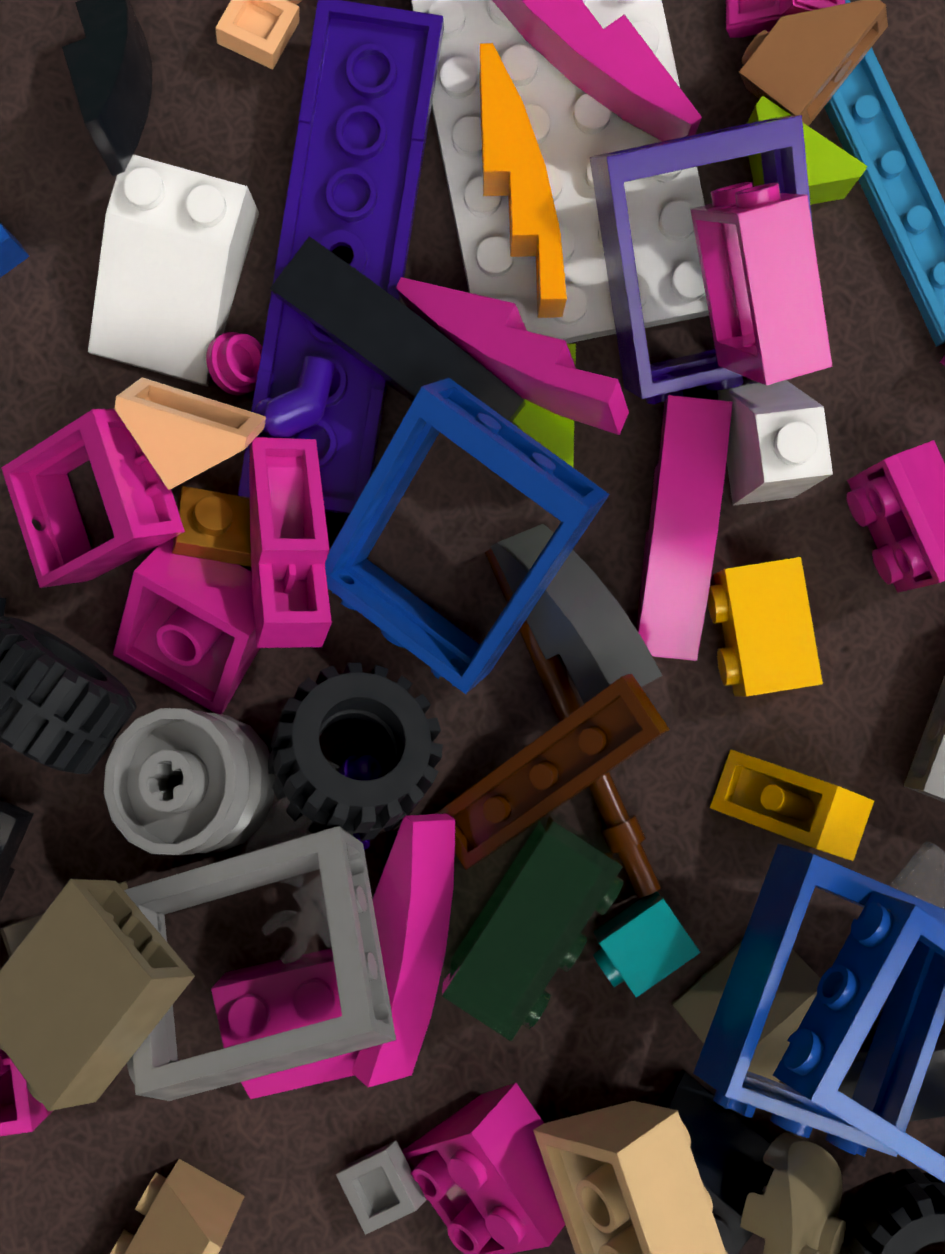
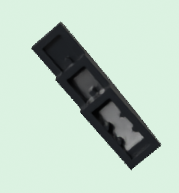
(383, 330)

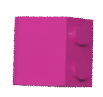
(190, 625)
(276, 1000)

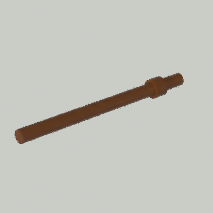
(621, 831)

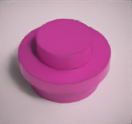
(234, 362)

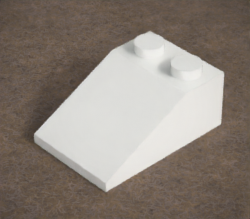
(169, 267)

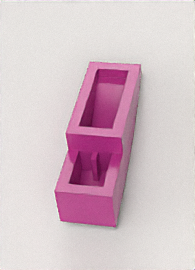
(288, 544)

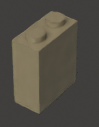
(85, 992)

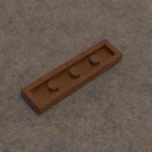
(553, 769)

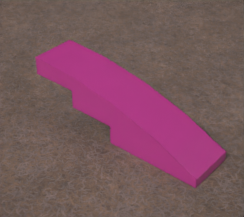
(606, 64)
(526, 362)
(683, 525)
(413, 928)

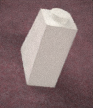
(774, 442)

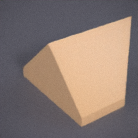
(184, 430)

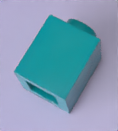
(643, 944)

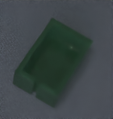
(531, 927)

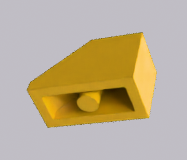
(792, 804)

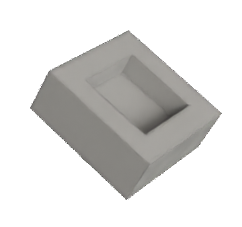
(381, 1187)

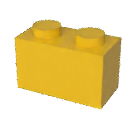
(765, 628)

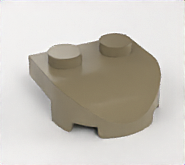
(800, 1202)

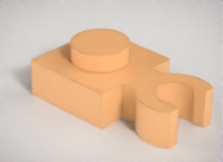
(258, 28)

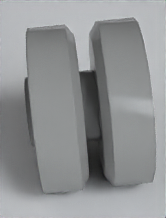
(188, 782)

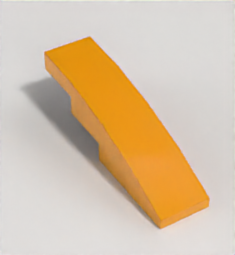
(517, 170)

